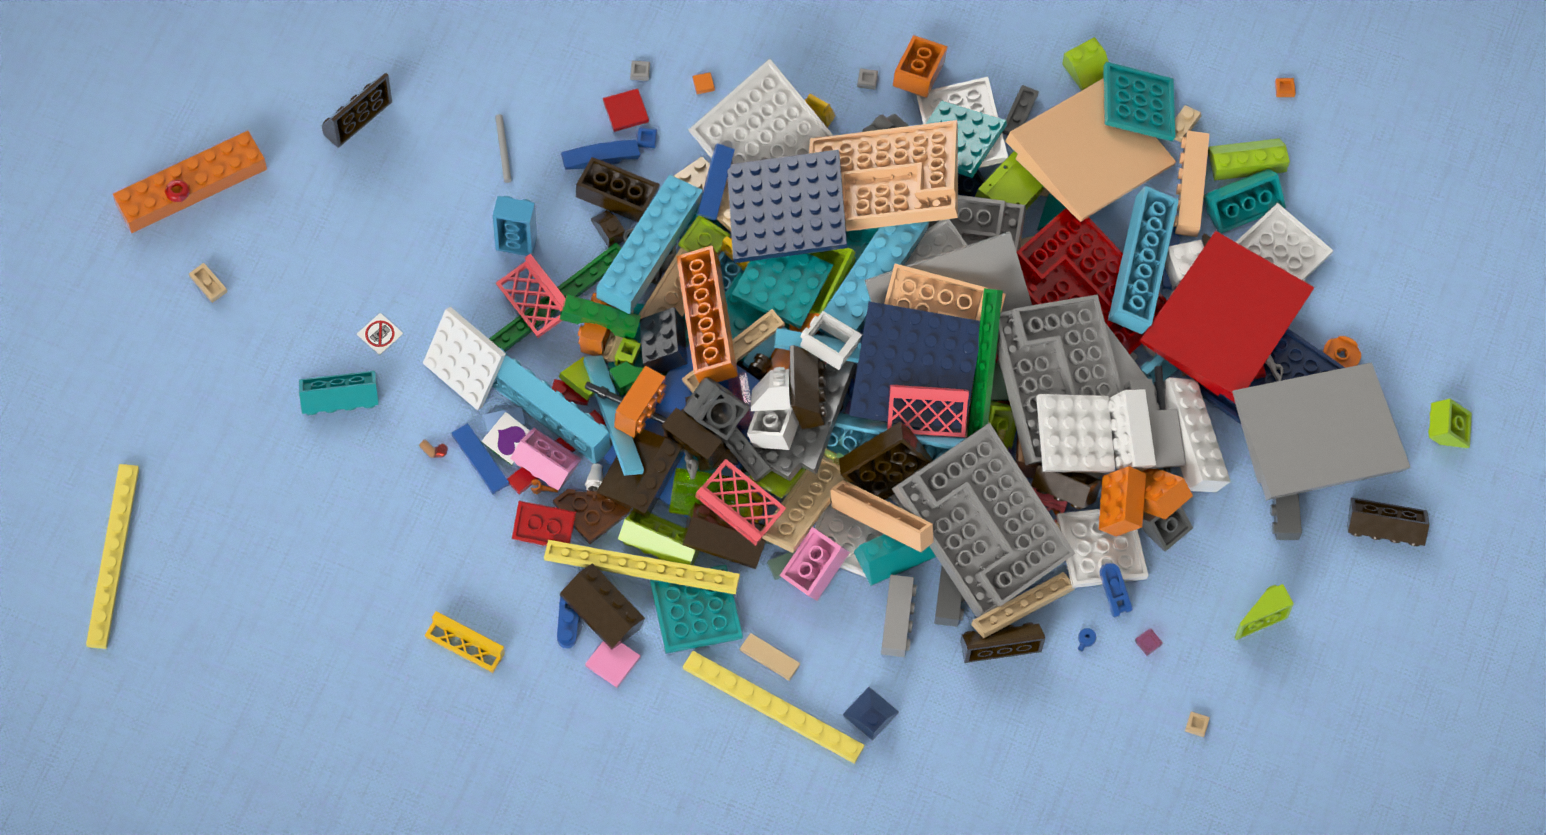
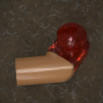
(433, 452)

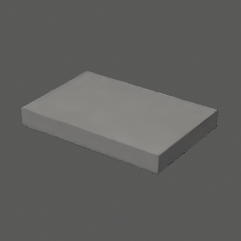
(1166, 438)

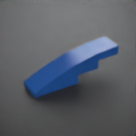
(608, 152)

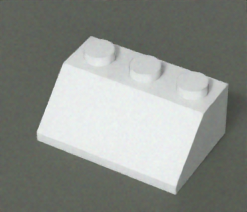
(772, 391)

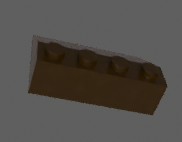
(358, 111)
(884, 461)
(642, 491)

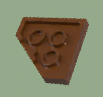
(593, 512)

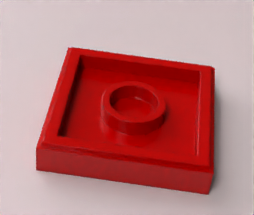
(625, 110)

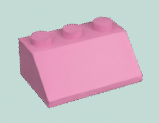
(545, 458)
(814, 564)

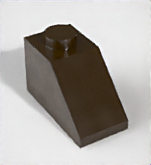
(609, 228)

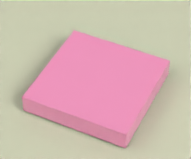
(612, 664)

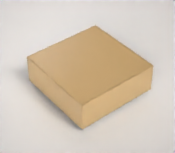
(1197, 724)

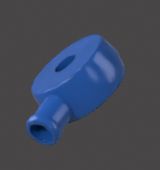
(1086, 642)

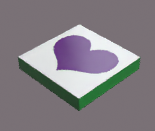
(505, 437)

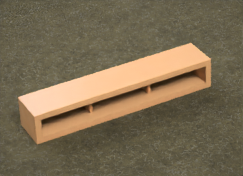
(1191, 183)
(882, 515)

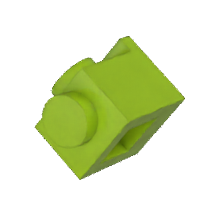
(627, 346)

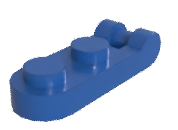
(1115, 589)
(567, 626)

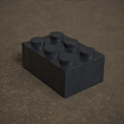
(663, 340)

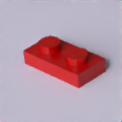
(569, 393)

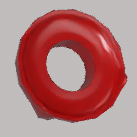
(177, 197)

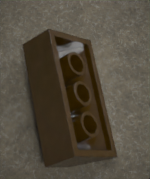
(616, 189)
(807, 387)
(1388, 522)
(714, 536)
(602, 606)
(1003, 643)

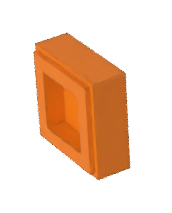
(703, 83)
(1285, 87)

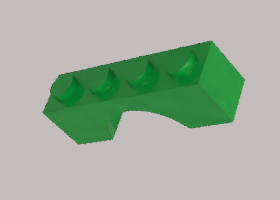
(580, 310)
(625, 375)

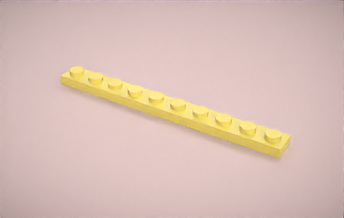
(112, 556)
(642, 567)
(773, 707)

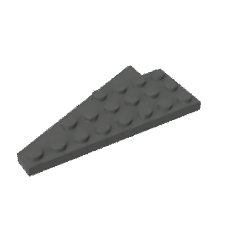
(810, 443)

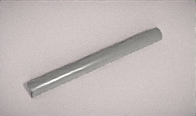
(503, 148)

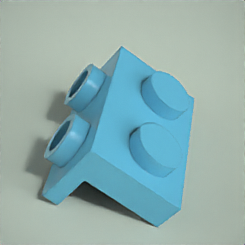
(1167, 368)

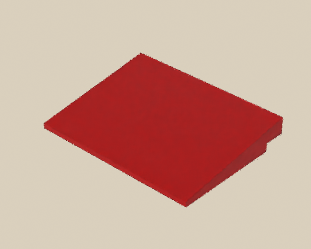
(1074, 262)
(1226, 316)

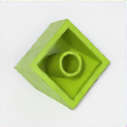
(1086, 63)
(1450, 424)

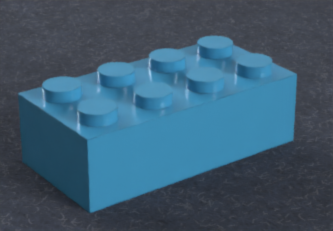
(514, 225)

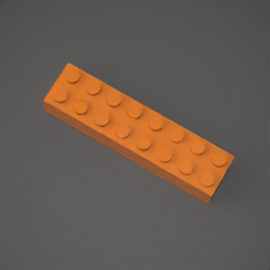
(204, 173)
(707, 315)

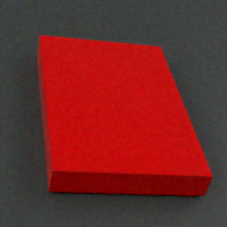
(542, 523)

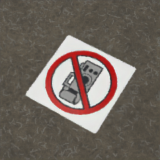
(379, 333)

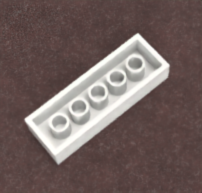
(1203, 459)

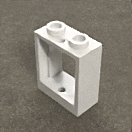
(836, 329)

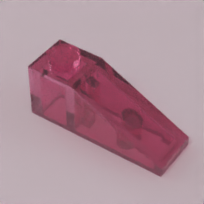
(740, 388)

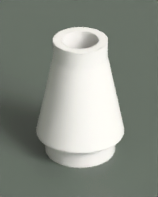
(594, 478)

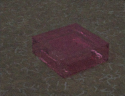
(1148, 641)

